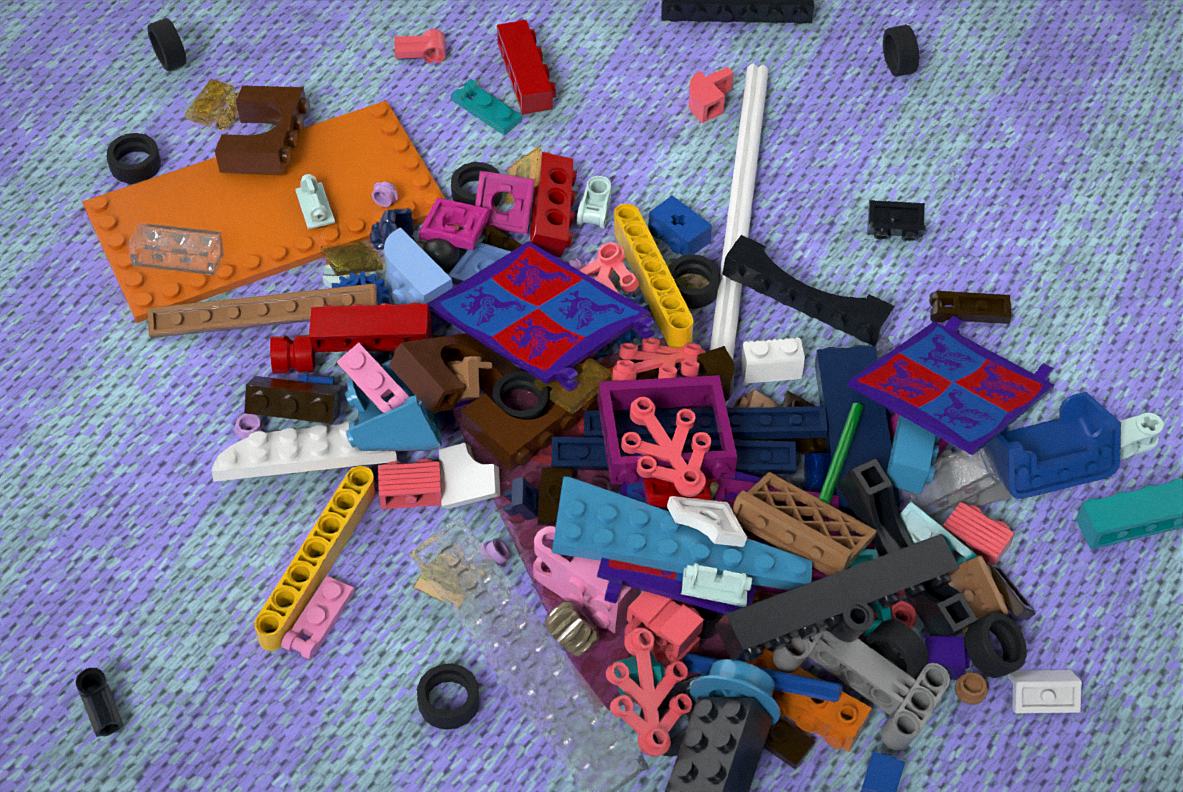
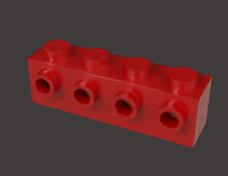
(525, 66)
(372, 326)

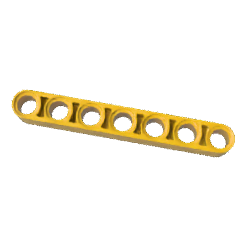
(653, 276)
(312, 569)

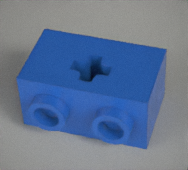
(679, 227)

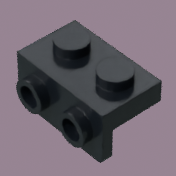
(896, 219)

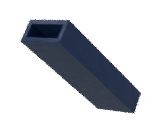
(872, 436)

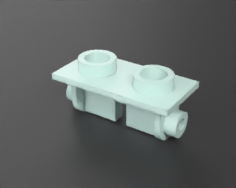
(314, 203)
(706, 584)

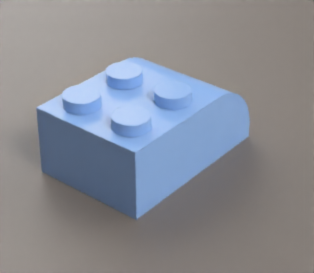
(412, 273)

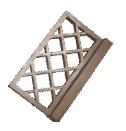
(800, 536)

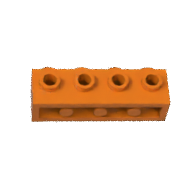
(835, 721)

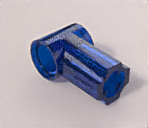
(815, 471)

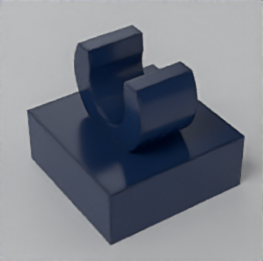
(523, 498)

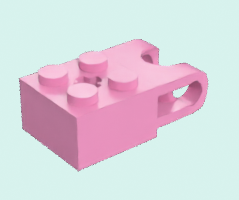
(577, 583)

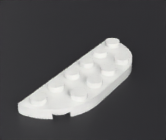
(293, 452)

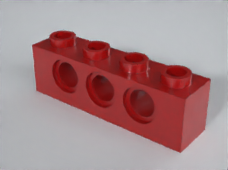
(552, 204)

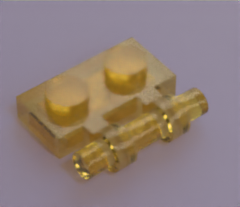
(210, 105)
(588, 380)

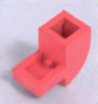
(707, 93)

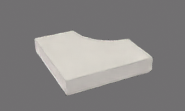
(464, 478)
(710, 518)

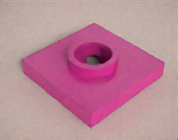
(522, 191)
(449, 213)

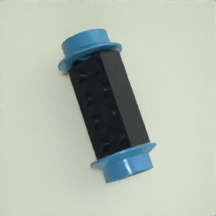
(725, 729)

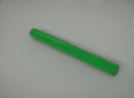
(841, 453)

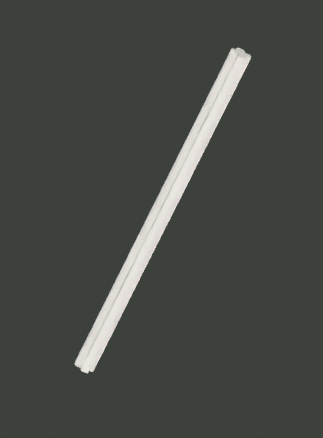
(740, 204)

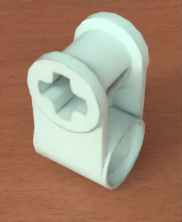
(595, 202)
(1140, 434)

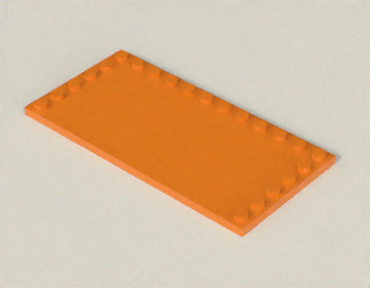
(261, 212)

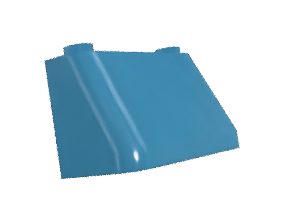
(400, 429)

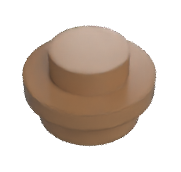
(971, 688)

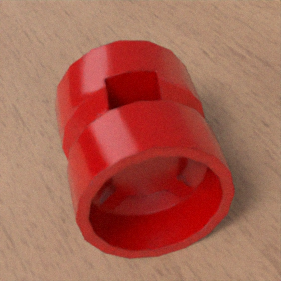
(291, 354)

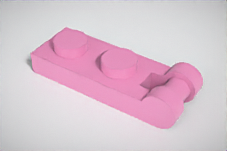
(372, 378)
(318, 617)

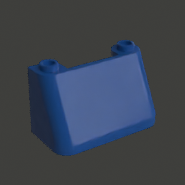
(1059, 452)

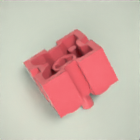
(672, 625)

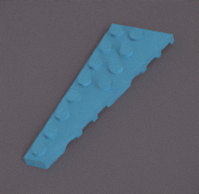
(619, 528)

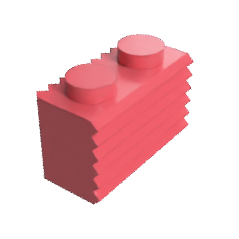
(409, 484)
(979, 532)

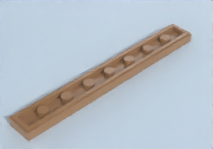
(252, 311)

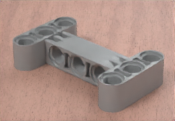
(874, 679)

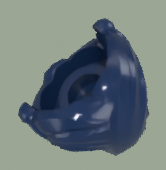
(389, 222)

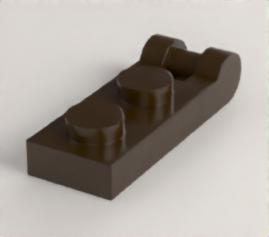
(970, 307)

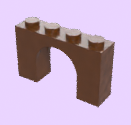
(269, 150)
(425, 369)
(514, 439)

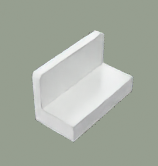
(1046, 691)

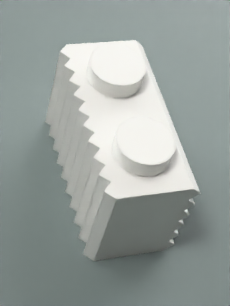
(772, 360)

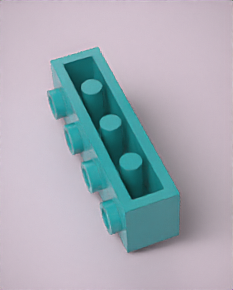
(1132, 514)

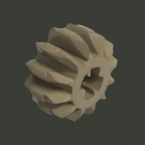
(572, 628)

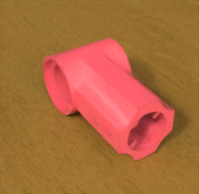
(429, 46)

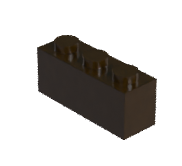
(293, 399)

